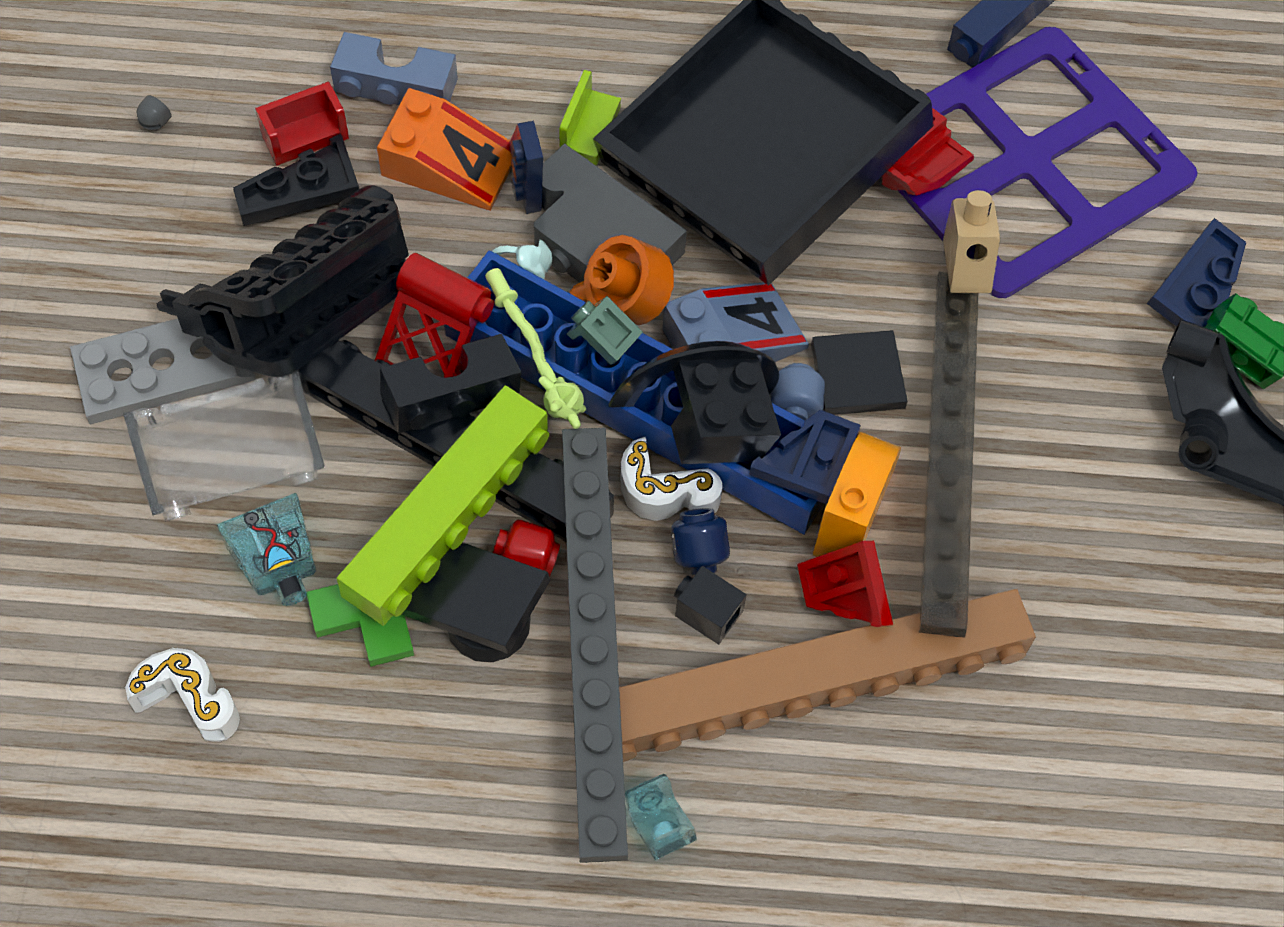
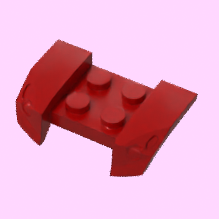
(929, 161)

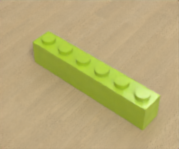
(443, 506)

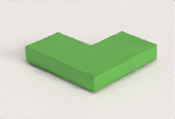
(335, 614)

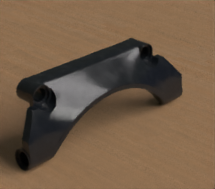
(1222, 412)

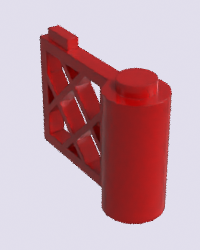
(437, 295)

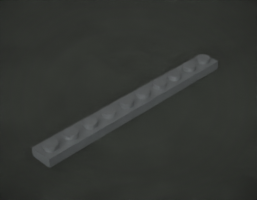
(594, 649)

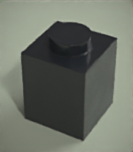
(709, 604)

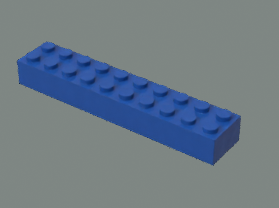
(575, 360)

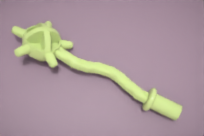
(560, 398)

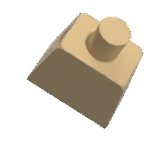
(968, 224)

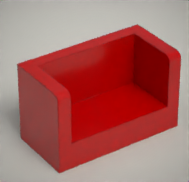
(301, 122)

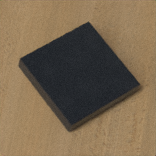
(860, 372)

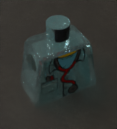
(272, 548)

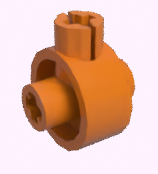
(631, 275)

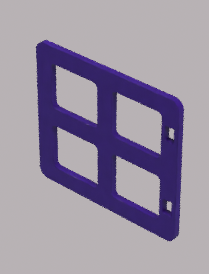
(1033, 155)

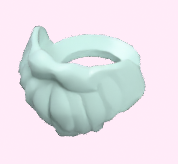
(531, 258)

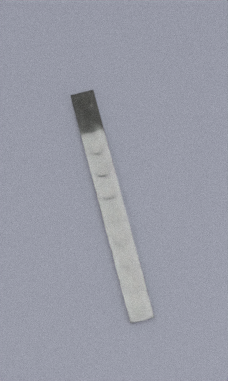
(949, 464)

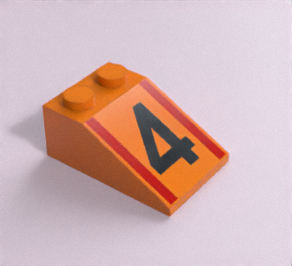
(444, 151)

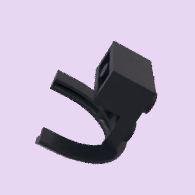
(722, 397)

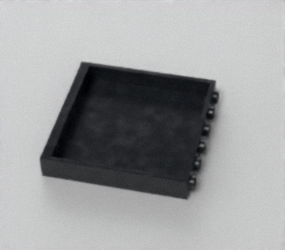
(764, 134)

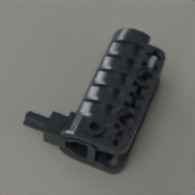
(303, 292)

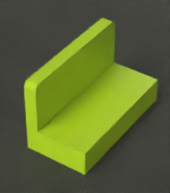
(586, 117)

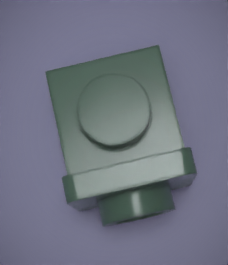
(605, 328)

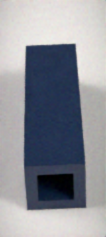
(990, 27)

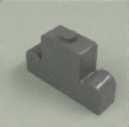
(590, 207)

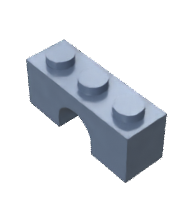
(361, 71)

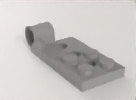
(146, 386)

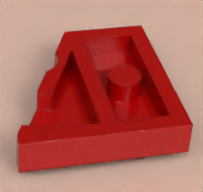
(847, 584)

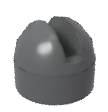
(152, 113)

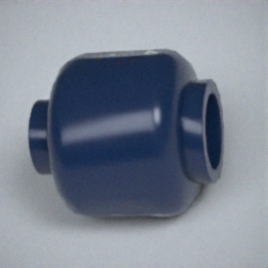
(700, 540)

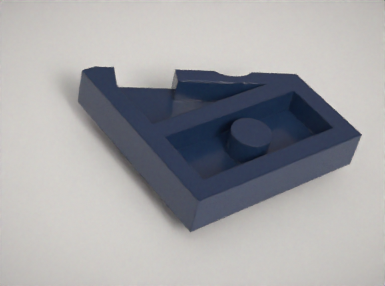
(810, 457)

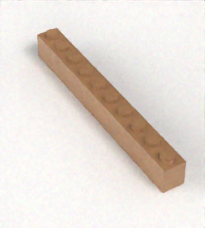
(817, 673)

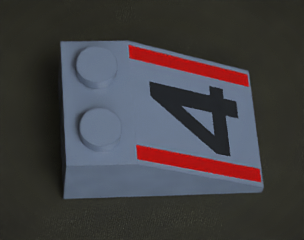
(737, 314)

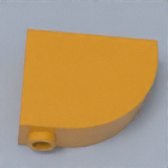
(857, 493)

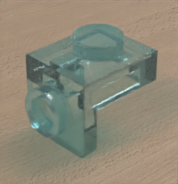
(659, 817)

